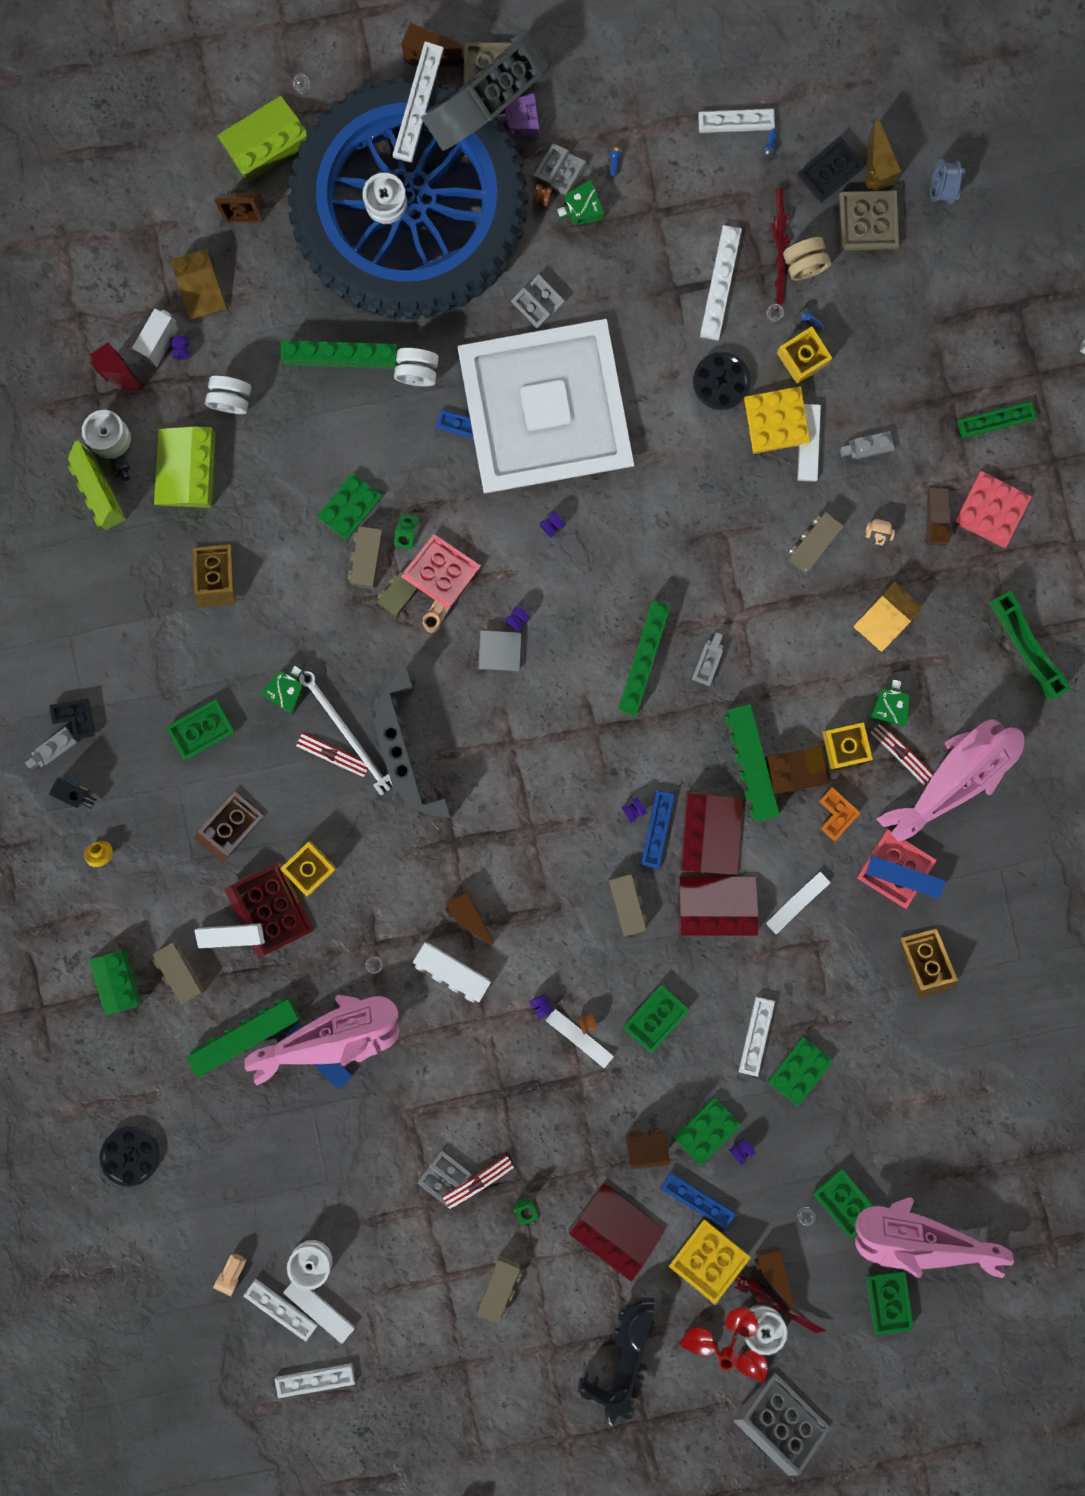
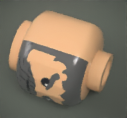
(879, 532)

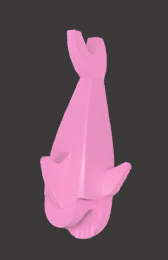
(973, 765)
(339, 1036)
(917, 1243)

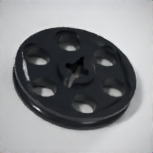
(716, 373)
(120, 1158)

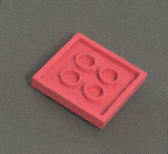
(992, 509)
(441, 571)
(902, 854)

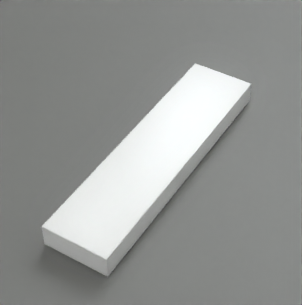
(736, 120)
(809, 453)
(229, 936)
(756, 1036)
(280, 1310)
(320, 1311)
(315, 1380)

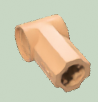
(436, 612)
(228, 1278)

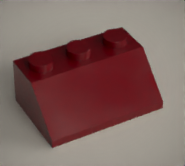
(114, 368)

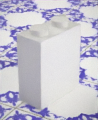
(155, 337)

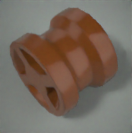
(542, 195)
(587, 1023)

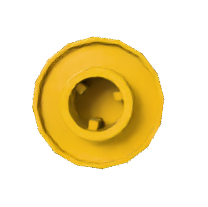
(98, 854)

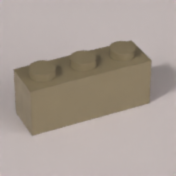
(814, 542)
(365, 557)
(628, 904)
(177, 973)
(499, 1290)

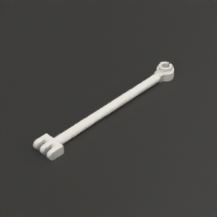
(347, 733)

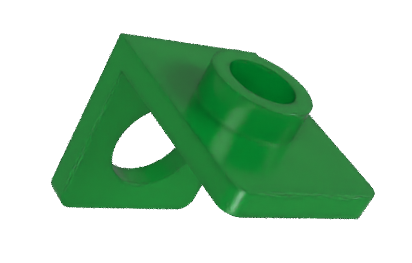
(406, 527)
(523, 1204)

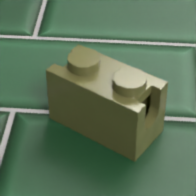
(397, 595)

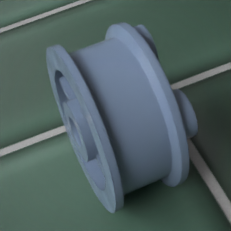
(946, 181)

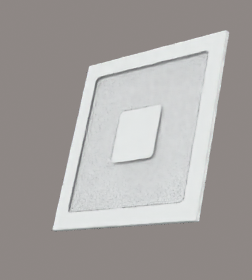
(545, 406)

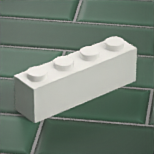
(452, 972)

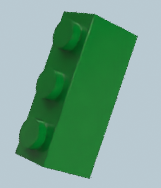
(115, 982)

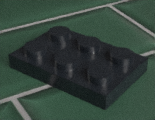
(831, 170)

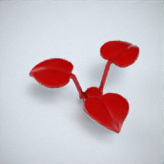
(739, 1321)

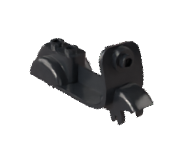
(631, 1335)

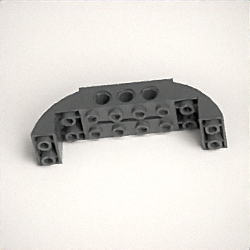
(487, 92)
(384, 722)

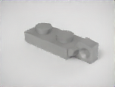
(869, 446)
(708, 660)
(52, 749)

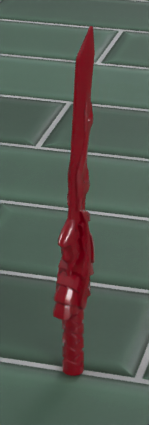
(782, 242)
(759, 1293)

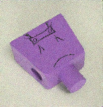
(521, 117)

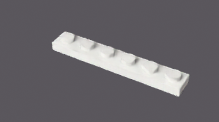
(418, 102)
(720, 282)

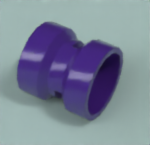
(180, 349)
(552, 524)
(514, 622)
(629, 810)
(542, 1006)
(742, 1151)

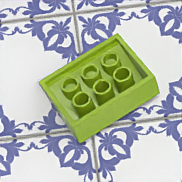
(263, 139)
(185, 467)
(95, 486)

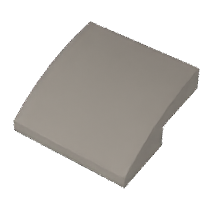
(560, 169)
(538, 301)
(499, 650)
(443, 1176)

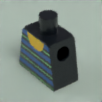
(64, 788)

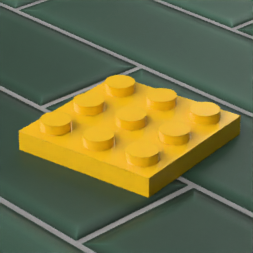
(777, 420)
(709, 1261)

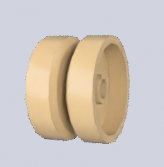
(807, 258)

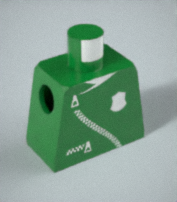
(581, 205)
(285, 689)
(891, 705)

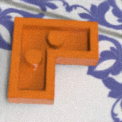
(842, 814)

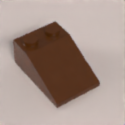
(414, 41)
(240, 206)
(797, 770)
(228, 827)
(647, 1148)

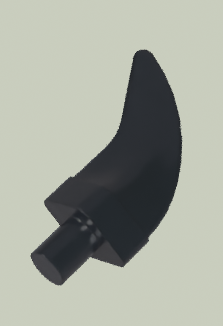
(120, 468)

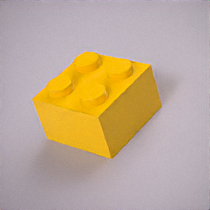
(804, 355)
(847, 745)
(308, 868)

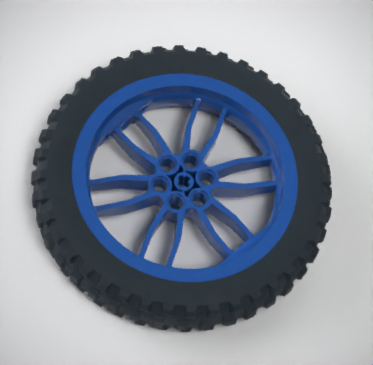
(444, 281)

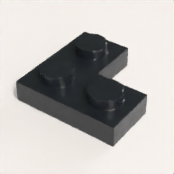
(79, 713)

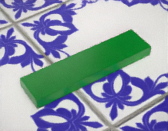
(996, 420)

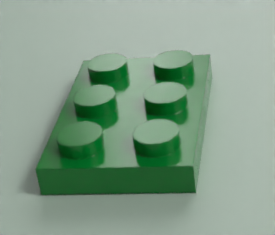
(349, 506)
(200, 730)
(656, 1018)
(800, 1071)
(707, 1131)
(842, 1201)
(889, 1302)

